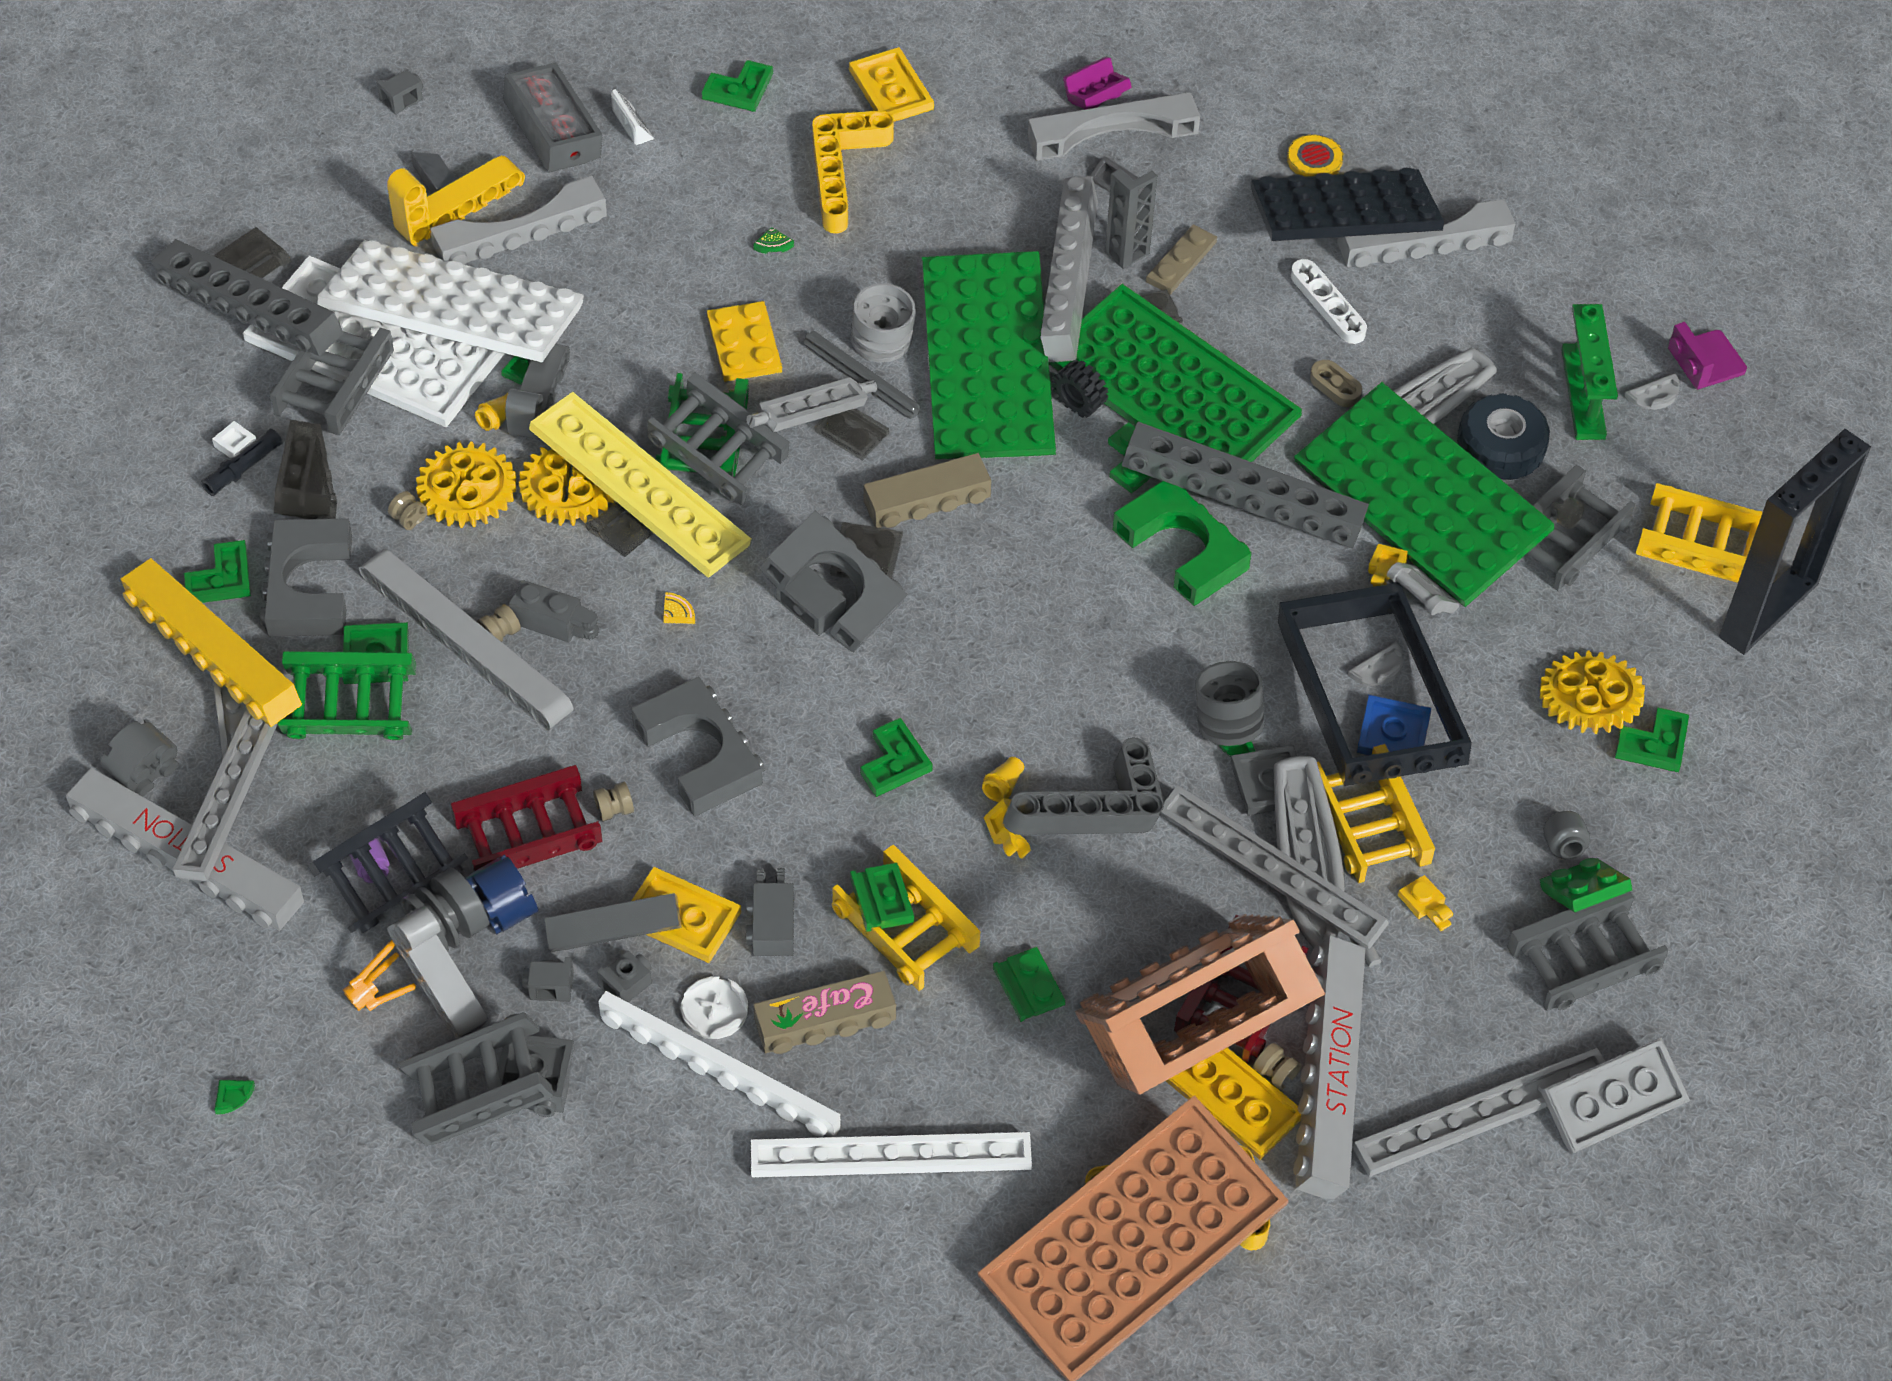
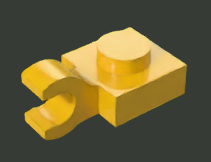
(1382, 561)
(1000, 835)
(1425, 899)

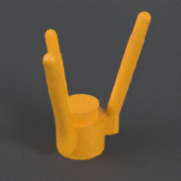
(361, 988)

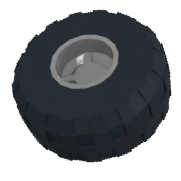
(1505, 435)

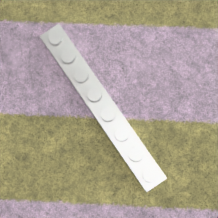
(728, 1071)
(890, 1154)

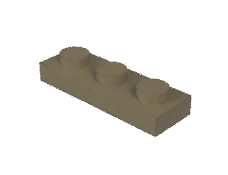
(1181, 259)

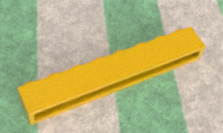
(210, 643)

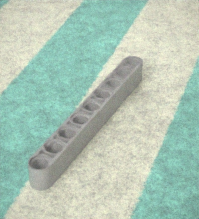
(468, 638)

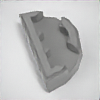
(1655, 394)
(1379, 668)

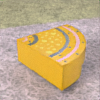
(678, 609)

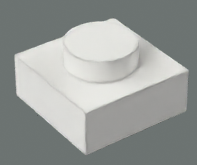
(233, 439)

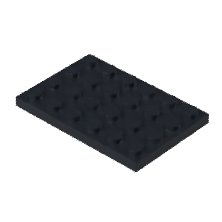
(1346, 204)

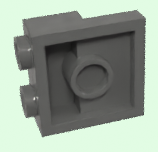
(552, 1060)

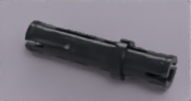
(232, 469)

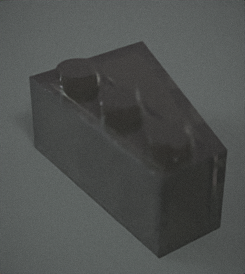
(304, 476)

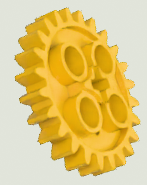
(466, 484)
(544, 485)
(1592, 692)

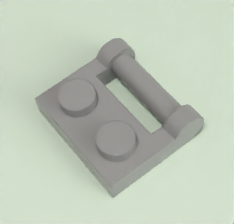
(1423, 588)

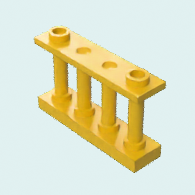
(1685, 551)
(1404, 819)
(938, 912)

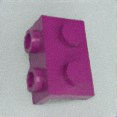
(1095, 84)

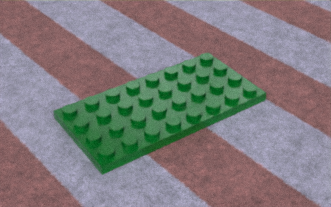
(987, 356)
(1177, 380)
(1425, 493)

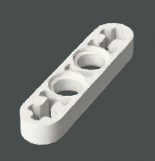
(1333, 299)

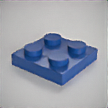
(1394, 724)

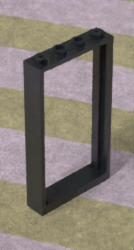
(1830, 483)
(1360, 605)

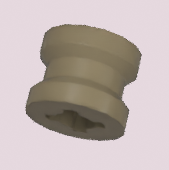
(407, 510)

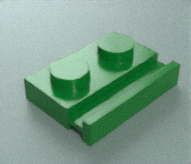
(882, 897)
(1029, 984)

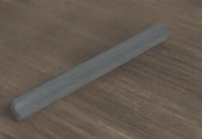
(861, 374)

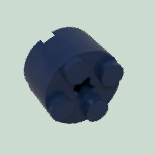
(502, 894)

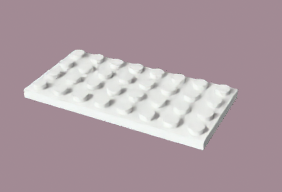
(451, 300)
(421, 376)

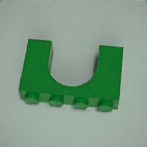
(1172, 507)

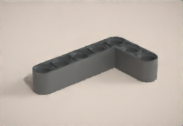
(1129, 810)

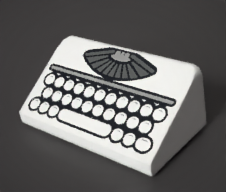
(630, 119)

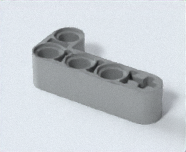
(436, 972)

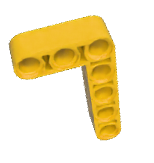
(840, 132)
(416, 213)

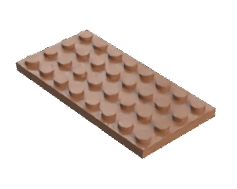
(1132, 1239)

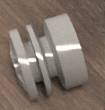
(882, 322)

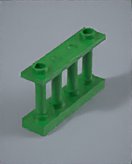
(1589, 372)
(678, 394)
(364, 666)

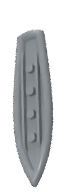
(1447, 384)
(1307, 834)

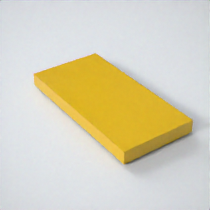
(1240, 1100)

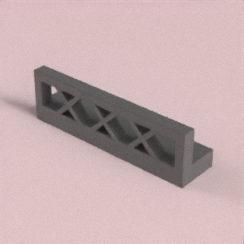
(1123, 217)

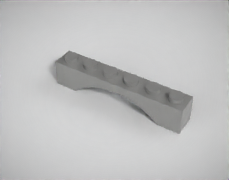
(1167, 115)
(572, 206)
(1482, 226)

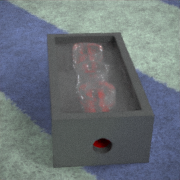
(552, 117)

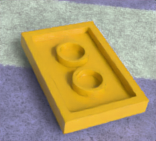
(891, 84)
(744, 341)
(703, 915)

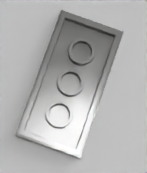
(1615, 1095)

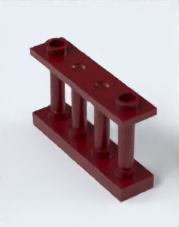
(528, 794)
(1210, 992)

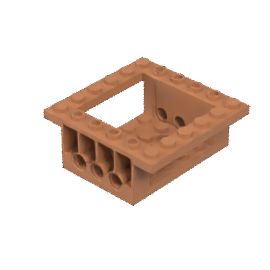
(1274, 964)

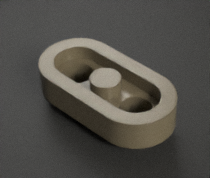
(1337, 384)

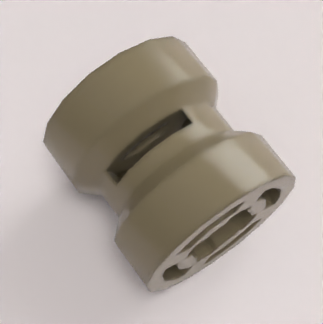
(502, 623)
(613, 801)
(1276, 1065)

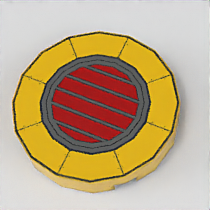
(1314, 155)

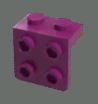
(1705, 357)

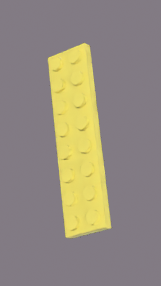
(640, 484)

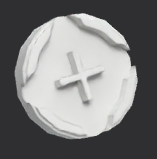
(714, 1007)

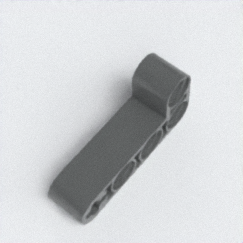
(536, 391)

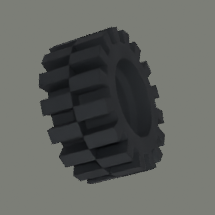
(1080, 388)

